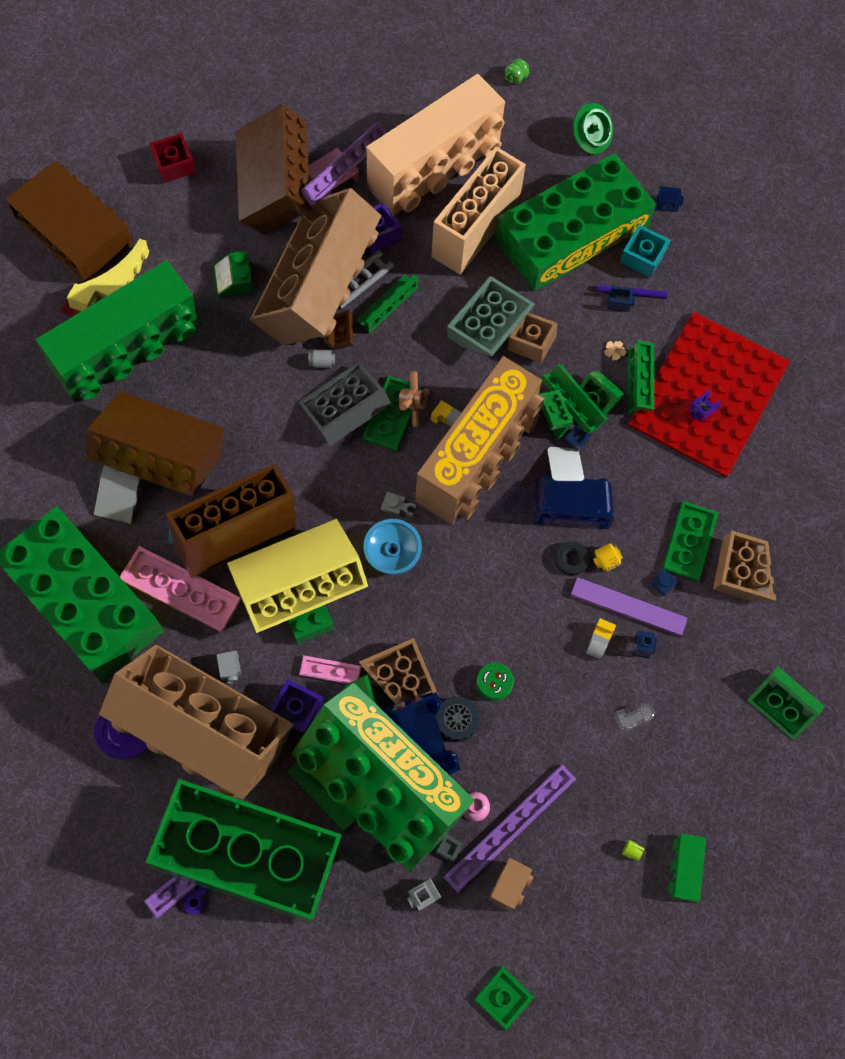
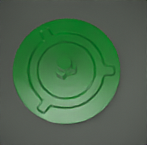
(593, 128)

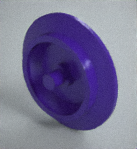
(115, 743)

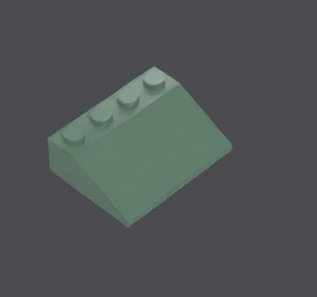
(488, 318)

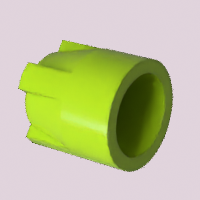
(632, 850)

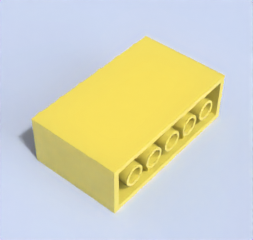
(297, 575)

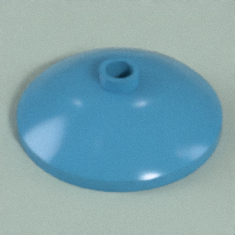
(396, 535)

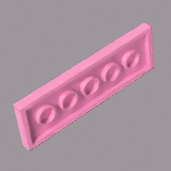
(178, 590)

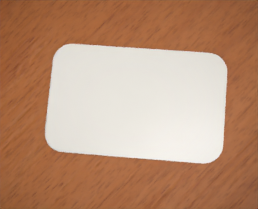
(565, 464)

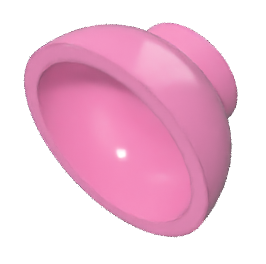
(479, 809)

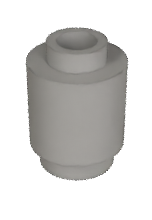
(321, 359)

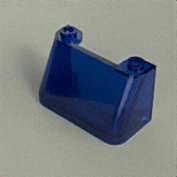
(574, 501)
(419, 722)

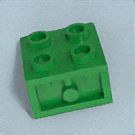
(556, 413)

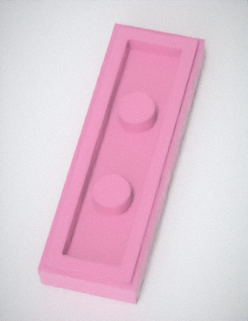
(329, 670)

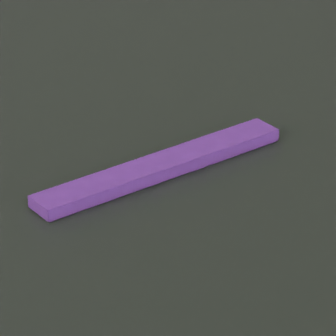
(341, 165)
(509, 828)

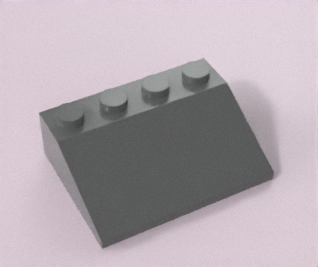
(345, 403)

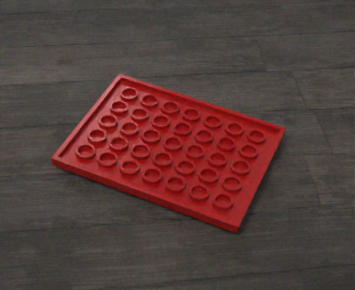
(736, 374)

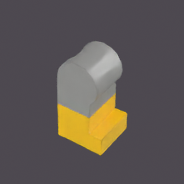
(445, 413)
(600, 638)

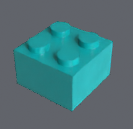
(644, 251)

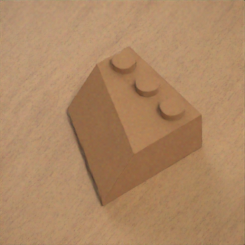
(744, 568)
(400, 672)

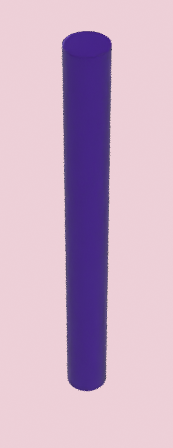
(636, 292)

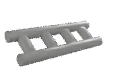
(371, 279)

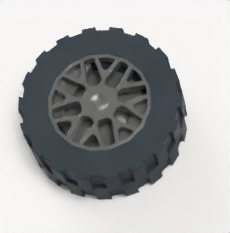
(457, 719)

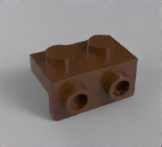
(343, 332)

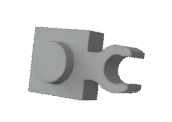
(394, 504)

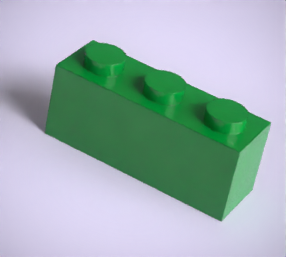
(687, 868)

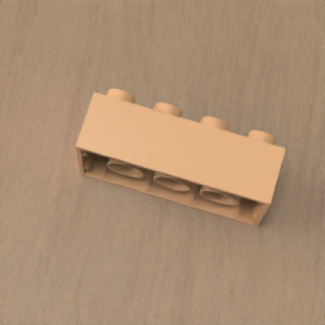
(435, 145)

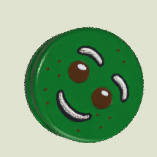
(494, 682)

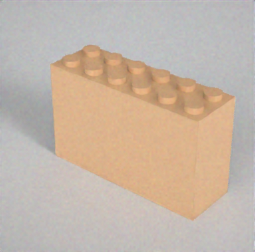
(474, 210)

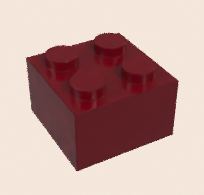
(172, 158)

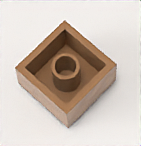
(533, 337)
(510, 884)

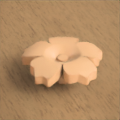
(615, 350)

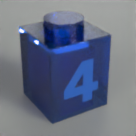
(669, 199)

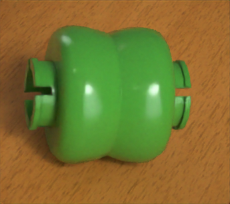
(517, 71)

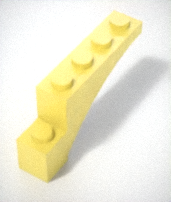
(92, 291)

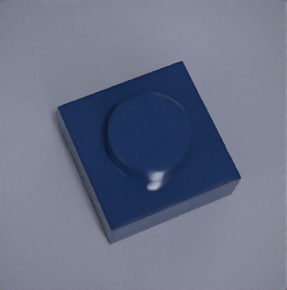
(577, 438)
(663, 582)

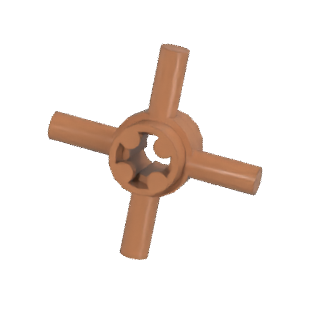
(413, 398)

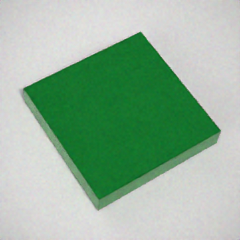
(504, 998)

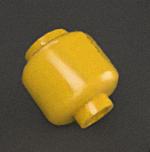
(607, 557)

